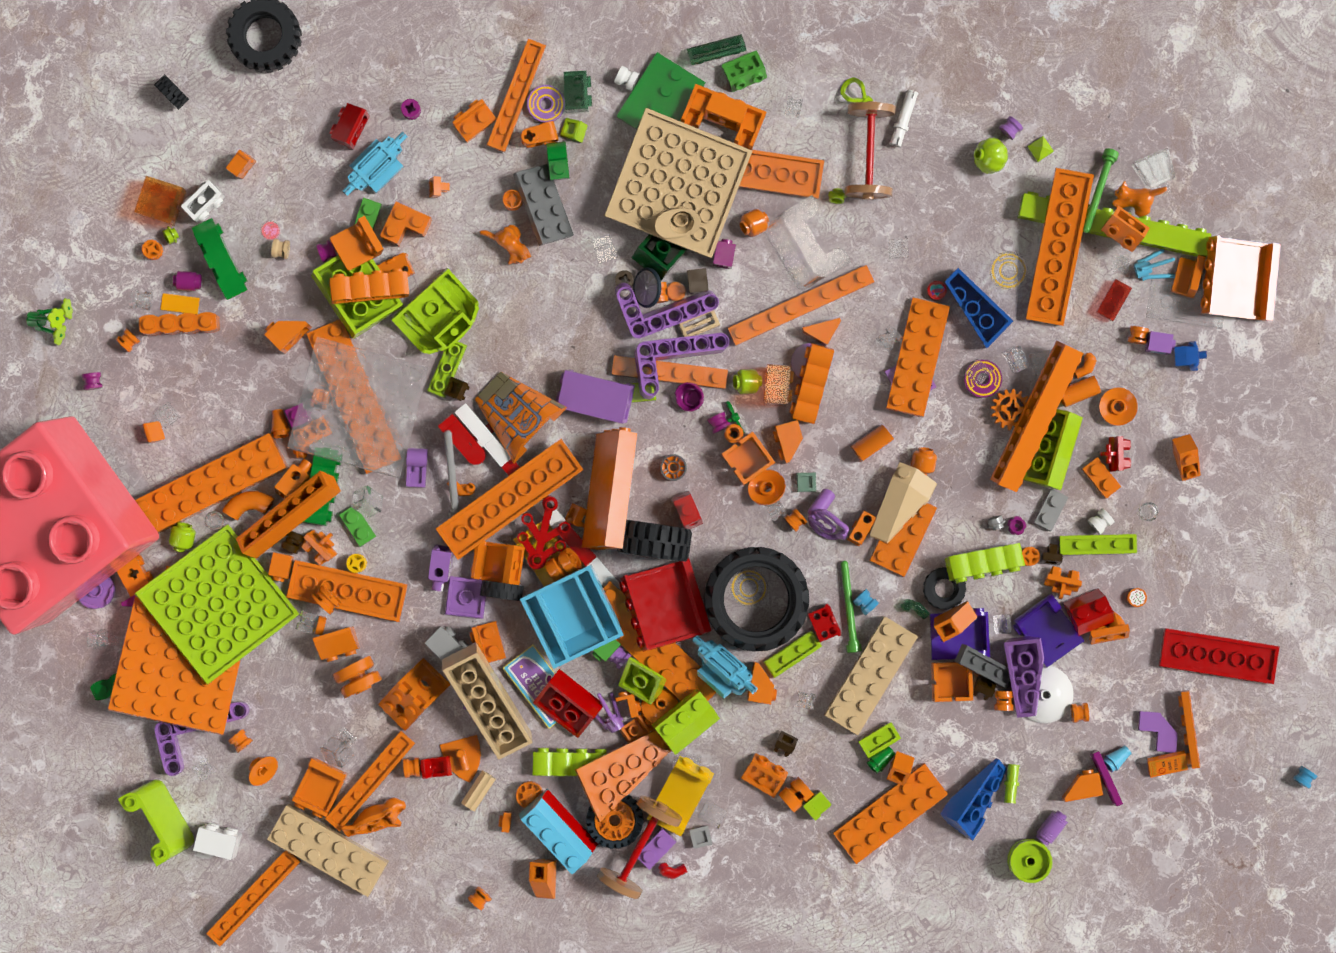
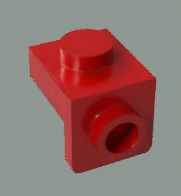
(435, 767)

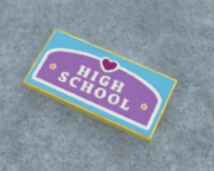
(531, 675)

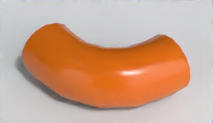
(248, 501)

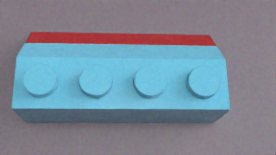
(558, 831)

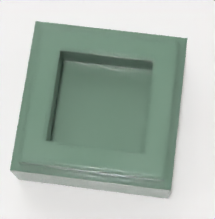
(806, 482)

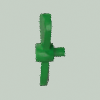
(734, 416)

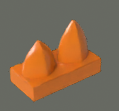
(1116, 631)

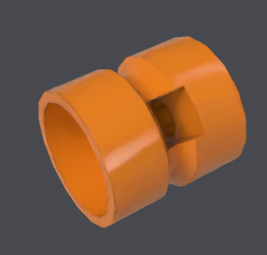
(563, 565)
(789, 797)

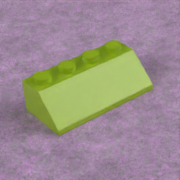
(1055, 451)

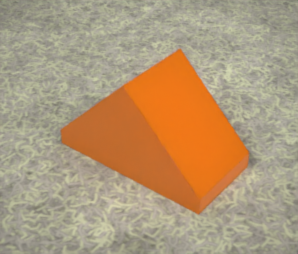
(822, 331)

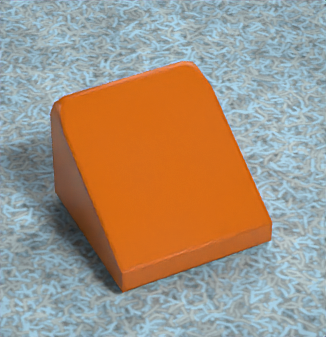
(154, 432)

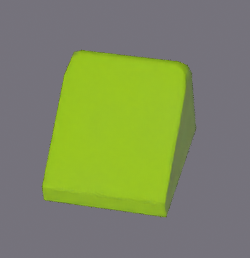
(574, 130)

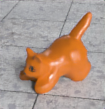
(1139, 199)
(509, 240)

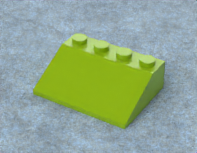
(355, 316)

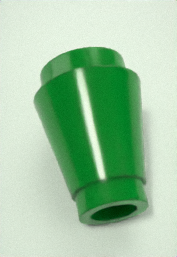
(880, 760)

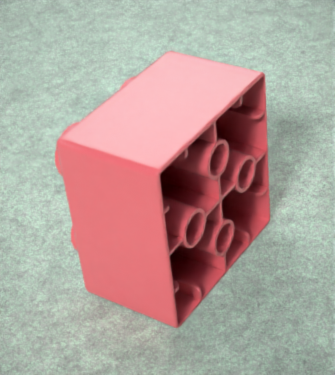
(61, 523)

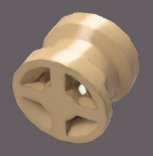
(280, 249)

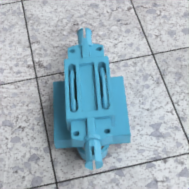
(376, 165)
(722, 669)

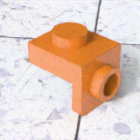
(634, 706)

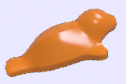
(376, 818)

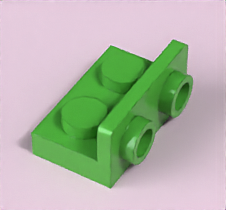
(744, 71)

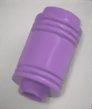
(1051, 827)

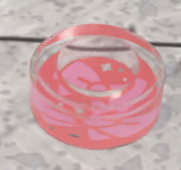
(270, 230)

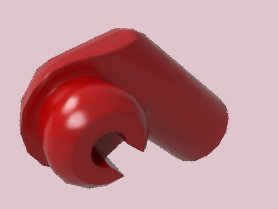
(670, 872)

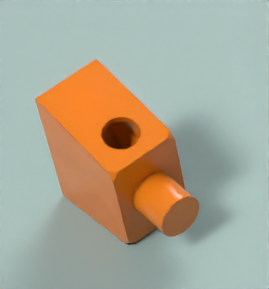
(287, 485)

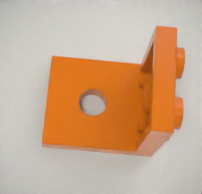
(413, 694)

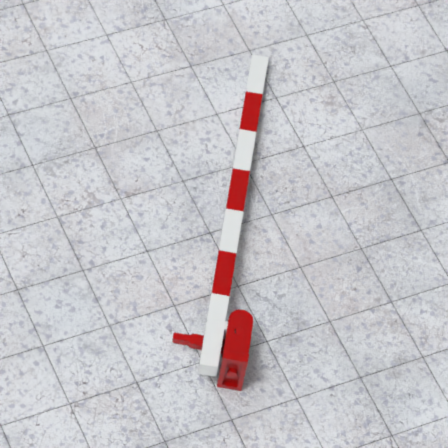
(472, 450)

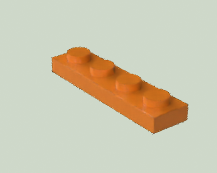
(1188, 721)

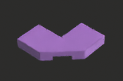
(1157, 723)

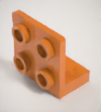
(357, 244)
(489, 641)

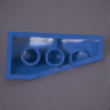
(970, 803)

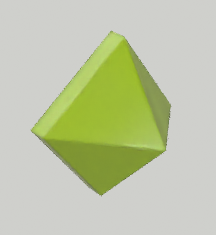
(1040, 149)

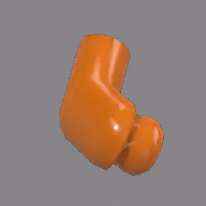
(1087, 368)

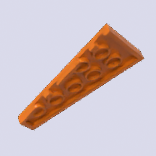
(620, 771)

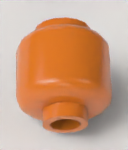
(754, 222)
(924, 460)

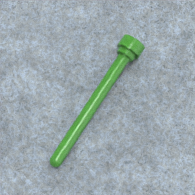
(1109, 158)
(853, 643)

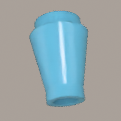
(1115, 759)

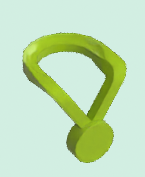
(851, 80)

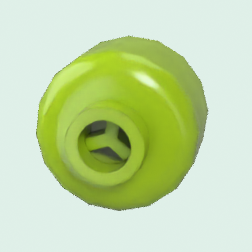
(747, 381)
(182, 536)

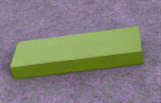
(793, 654)

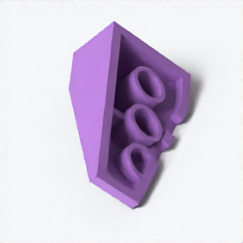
(1025, 668)

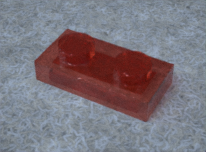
(1114, 300)

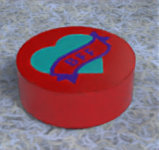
(936, 290)

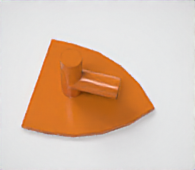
(464, 756)

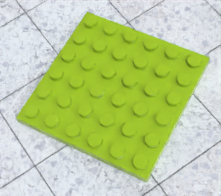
(216, 605)

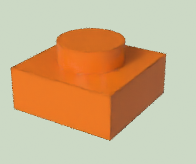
(505, 821)

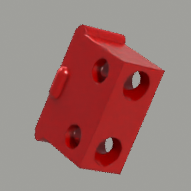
(826, 622)

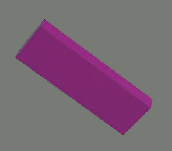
(1106, 778)

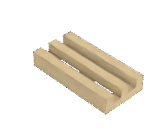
(713, 317)

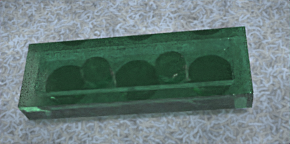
(716, 49)

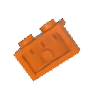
(474, 120)
(765, 775)

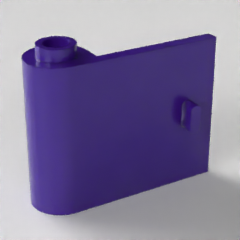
(1051, 625)
(974, 636)

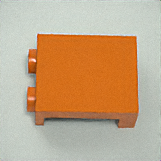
(498, 562)
(319, 788)

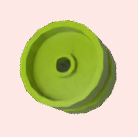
(1021, 852)

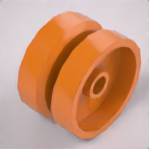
(357, 677)

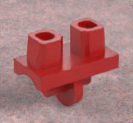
(1115, 454)

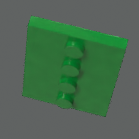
(661, 88)

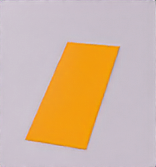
(180, 303)

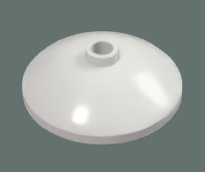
(1059, 697)

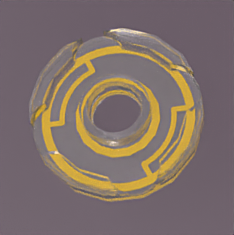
(997, 270)
(754, 577)

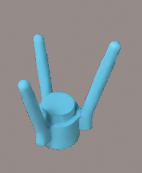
(1144, 268)

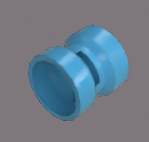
(865, 602)

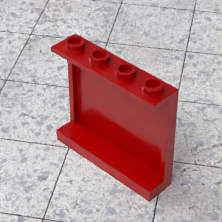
(665, 605)

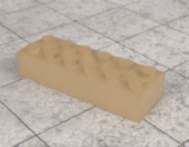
(870, 675)
(487, 701)
(328, 850)

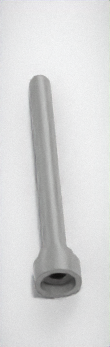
(451, 474)

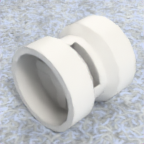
(626, 78)
(1101, 521)

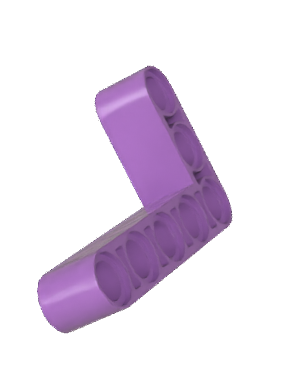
(662, 313)
(673, 352)
(175, 730)

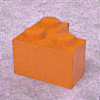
(400, 220)

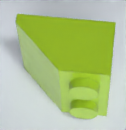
(642, 681)

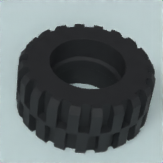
(270, 59)
(656, 541)

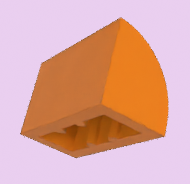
(872, 443)

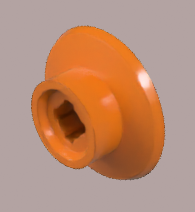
(262, 770)

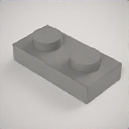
(1051, 509)

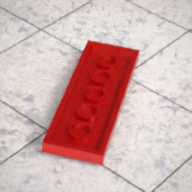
(1219, 656)

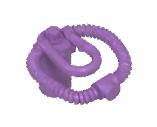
(817, 512)

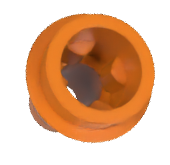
(279, 424)
(733, 428)

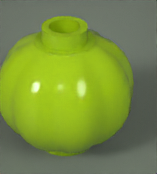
(990, 155)

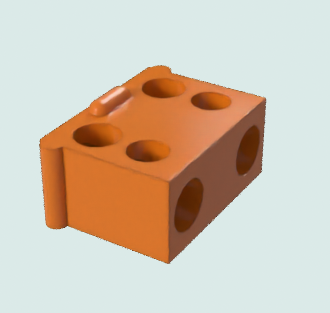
(241, 164)
(397, 262)
(861, 528)

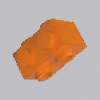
(1125, 229)

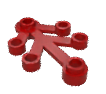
(543, 535)

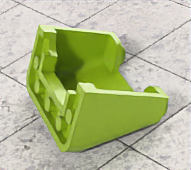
(164, 818)

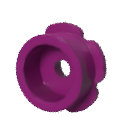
(1021, 525)

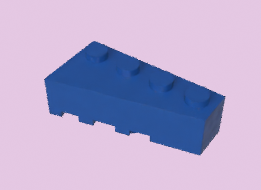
(982, 312)

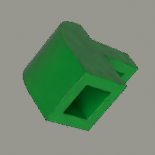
(558, 161)

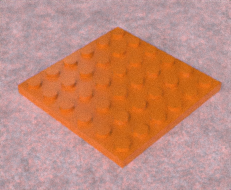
(162, 685)

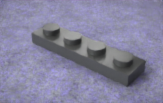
(983, 666)

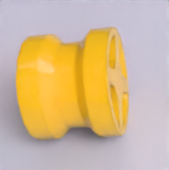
(354, 561)

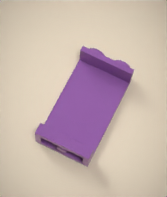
(595, 396)

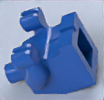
(1189, 356)

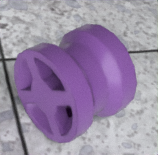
(1011, 127)
(619, 657)

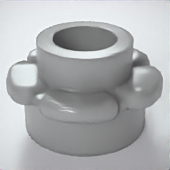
(996, 522)

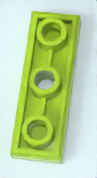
(452, 357)

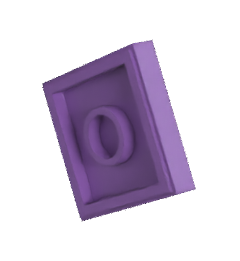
(465, 598)

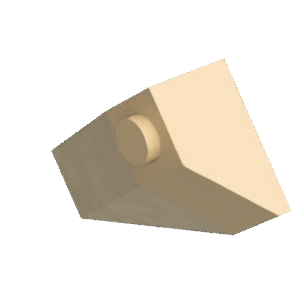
(904, 497)

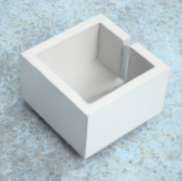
(217, 841)

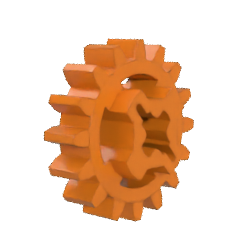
(1003, 408)

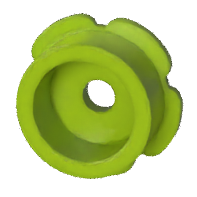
(837, 196)
(170, 235)

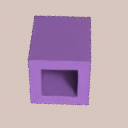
(1160, 343)

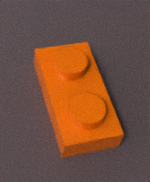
(1101, 477)

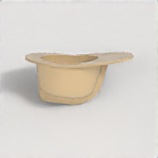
(677, 222)

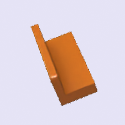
(1188, 276)

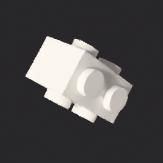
(203, 201)

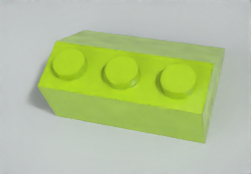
(686, 721)

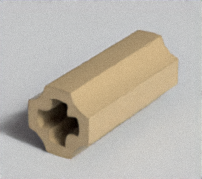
(478, 790)

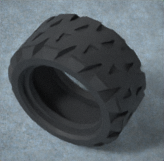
(797, 599)

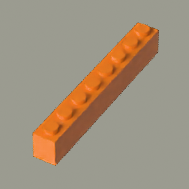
(1036, 416)

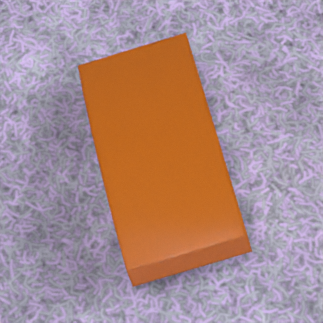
(636, 728)

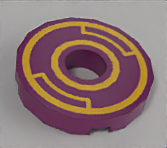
(988, 389)

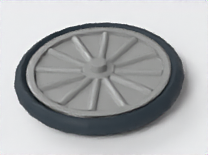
(647, 287)

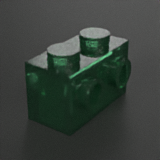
(577, 91)

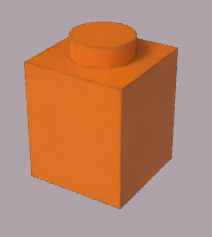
(280, 566)
(900, 768)

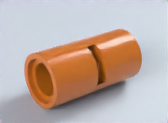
(1080, 391)

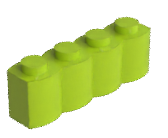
(985, 562)
(562, 762)

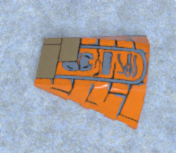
(516, 412)

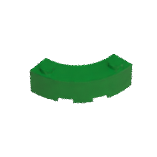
(218, 257)

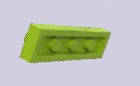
(1098, 544)

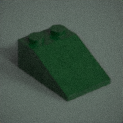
(658, 255)

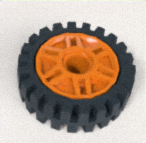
(621, 834)

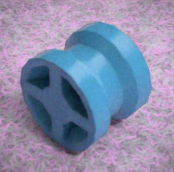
(1305, 777)

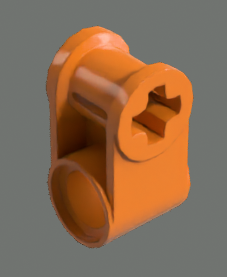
(541, 134)

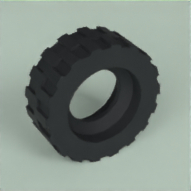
(501, 590)
(937, 601)

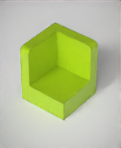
(817, 805)

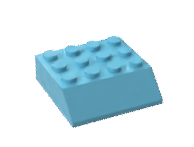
(572, 616)

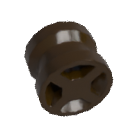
(626, 276)

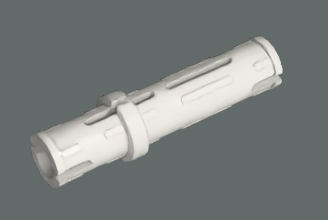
(903, 119)

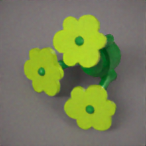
(55, 317)

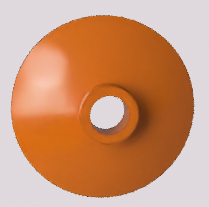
(1126, 401)
(767, 480)
(654, 711)

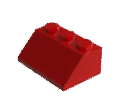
(568, 703)

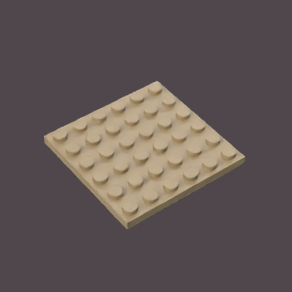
(673, 168)

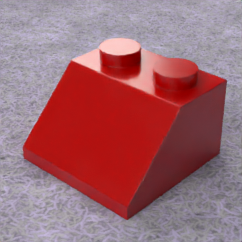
(349, 126)
(1089, 611)

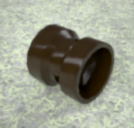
(293, 537)

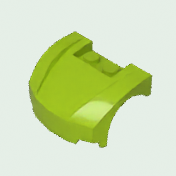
(438, 314)

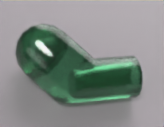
(916, 606)

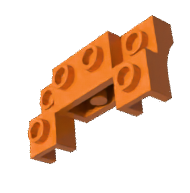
(726, 112)

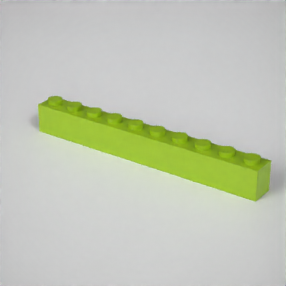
(1159, 236)

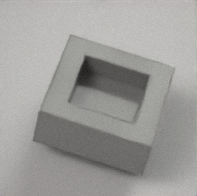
(700, 837)

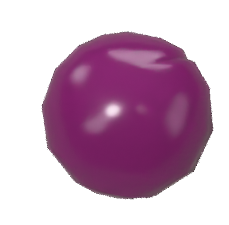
(689, 396)

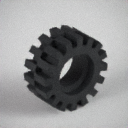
(171, 91)

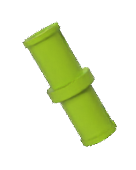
(1011, 783)

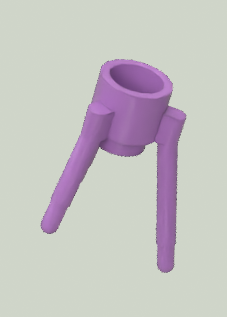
(613, 721)

